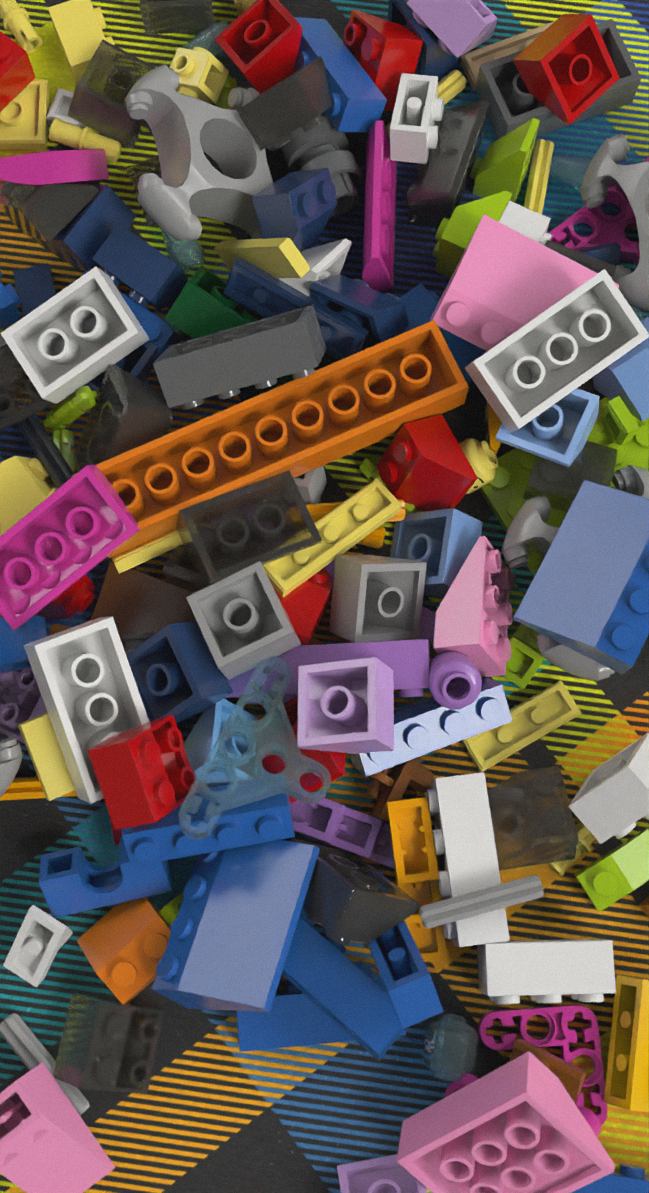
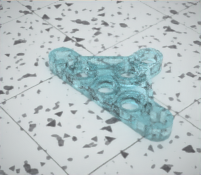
(245, 772)

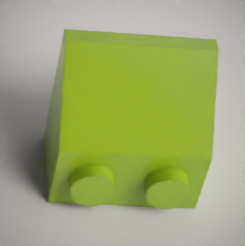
(456, 233)

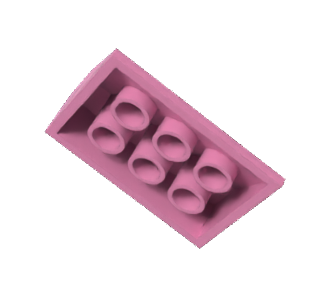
(504, 285)
(504, 1136)

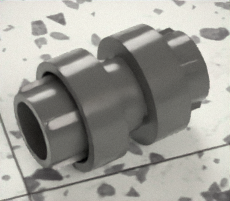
(327, 149)

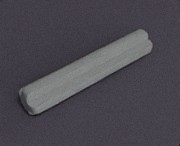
(481, 901)
(33, 1053)

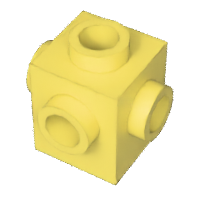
(199, 74)

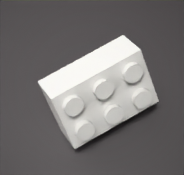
(75, 336)
(546, 970)

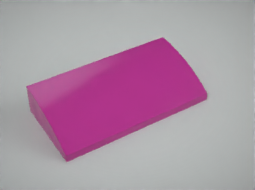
(55, 167)
(379, 211)
(60, 543)

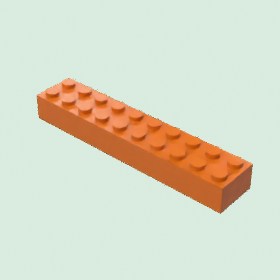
(288, 429)

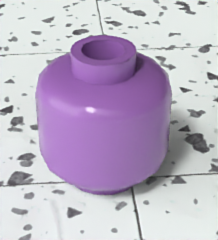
(454, 680)

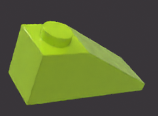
(505, 162)
(617, 872)

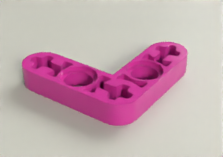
(557, 1035)

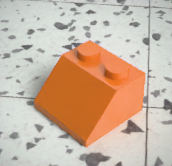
(127, 946)

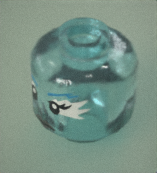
(450, 1048)

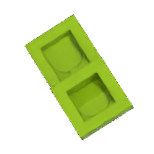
(524, 656)

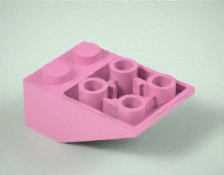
(478, 611)
(45, 1139)

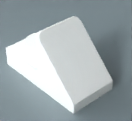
(36, 946)

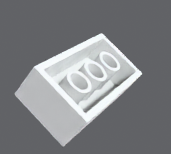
(557, 351)
(86, 694)
(466, 853)

